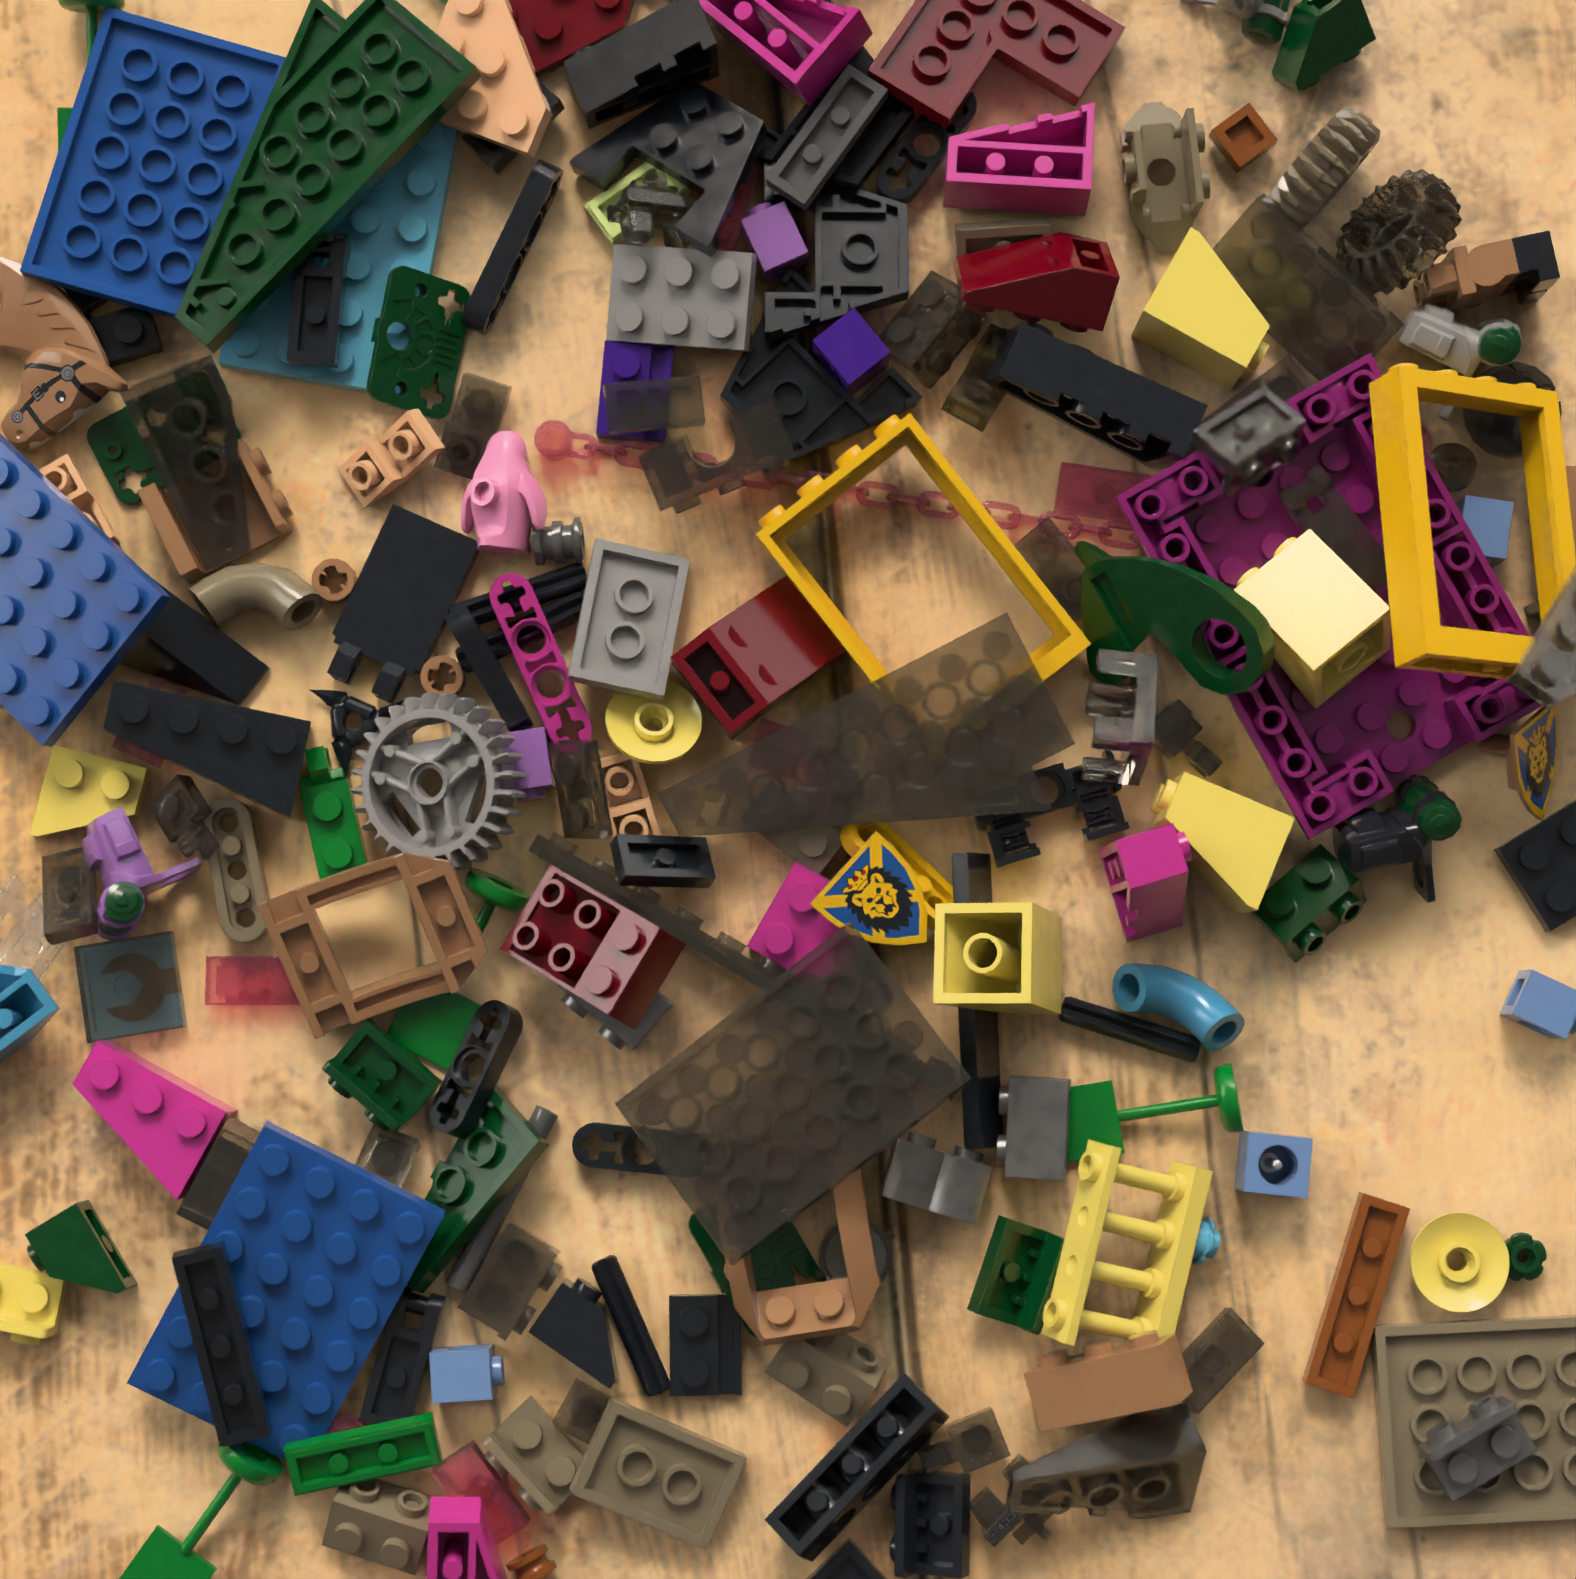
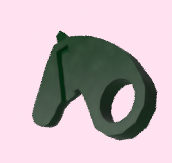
(1143, 596)

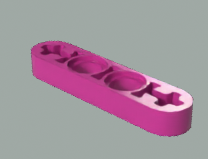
(536, 663)

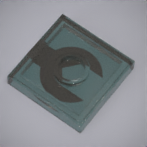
(130, 987)

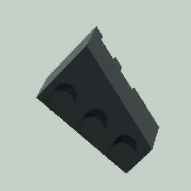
(643, 62)

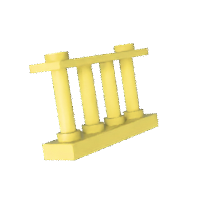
(1169, 1257)

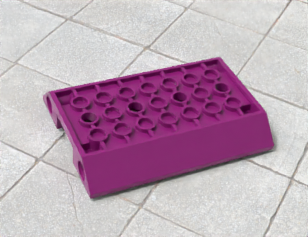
(1341, 753)

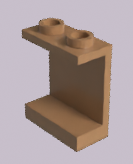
(264, 509)

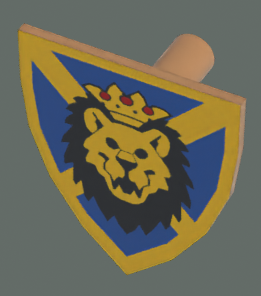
(1530, 758)
(876, 895)

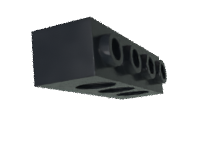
(857, 1468)

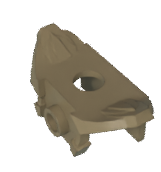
(1169, 210)

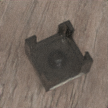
(1123, 717)

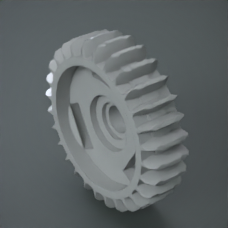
(463, 760)

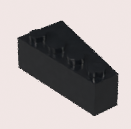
(1095, 395)
(222, 742)

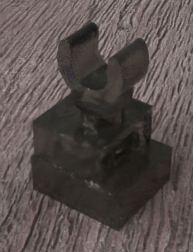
(1176, 733)

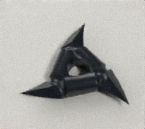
(342, 707)

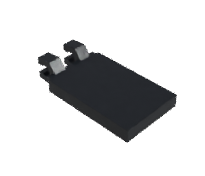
(401, 600)

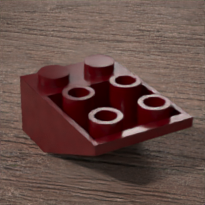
(1043, 278)
(757, 656)
(593, 946)

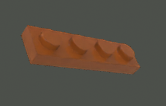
(1355, 1295)

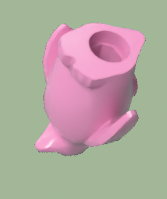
(503, 498)

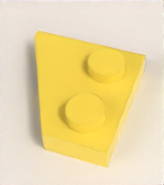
(84, 788)

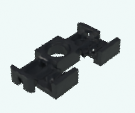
(1093, 800)

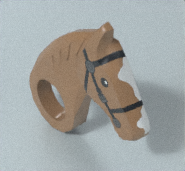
(61, 354)

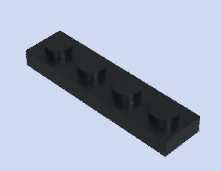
(222, 1343)

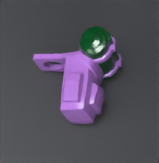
(124, 873)

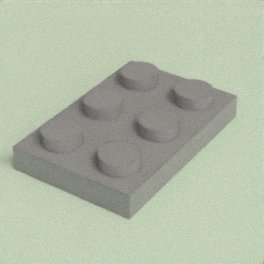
(681, 297)
(628, 619)

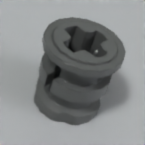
(559, 542)

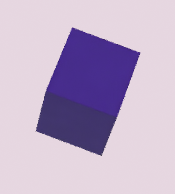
(851, 352)

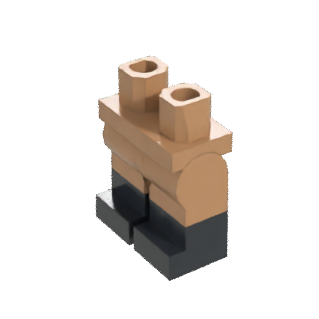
(1491, 270)

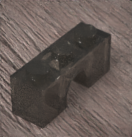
(680, 475)

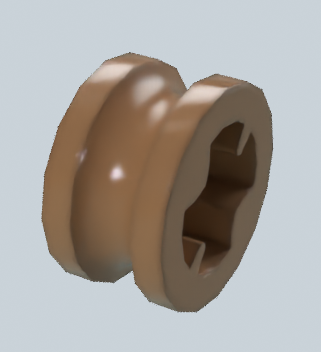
(325, 592)
(436, 665)

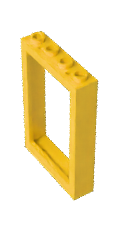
(855, 466)
(1405, 514)

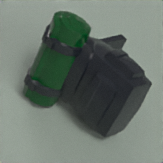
(1399, 833)

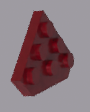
(562, 27)

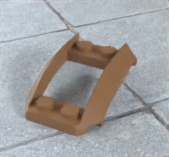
(314, 966)
(822, 1306)

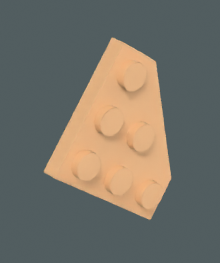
(507, 99)

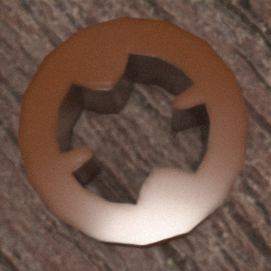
(532, 1563)

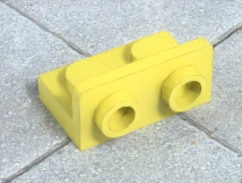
(30, 1303)

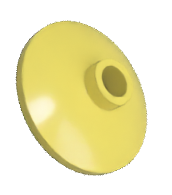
(675, 715)
(1483, 1265)

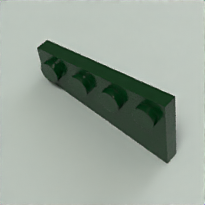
(476, 1181)

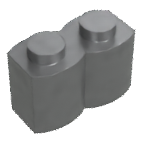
(935, 1178)

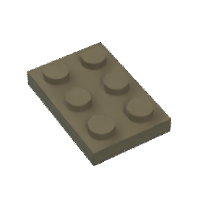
(657, 1473)

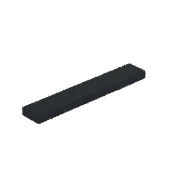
(978, 1027)

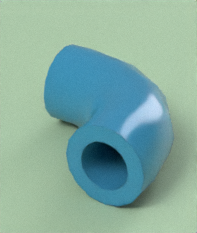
(1179, 998)

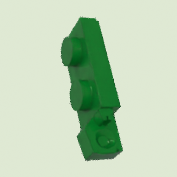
(331, 815)

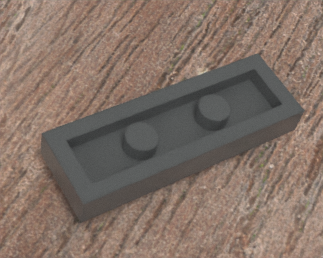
(827, 137)

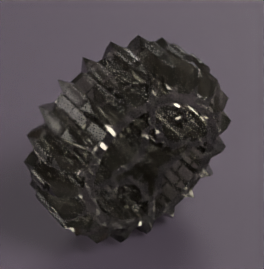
(1399, 231)

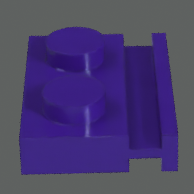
(633, 363)

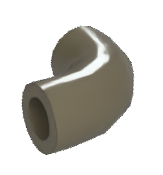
(260, 589)

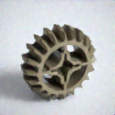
(1325, 165)

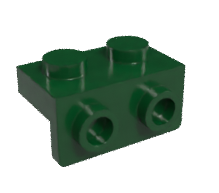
(1310, 903)
(381, 1077)
(1017, 1274)

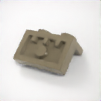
(535, 1455)

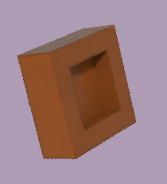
(1243, 137)

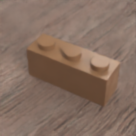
(1108, 1380)

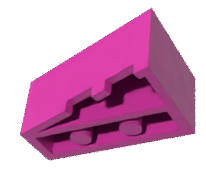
(792, 40)
(1024, 166)
(1148, 880)
(153, 1112)
(461, 1541)

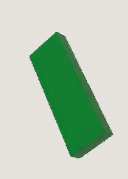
(363, 1453)

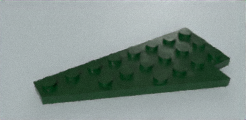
(330, 132)

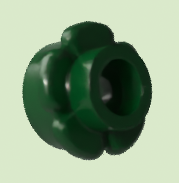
(1535, 1254)

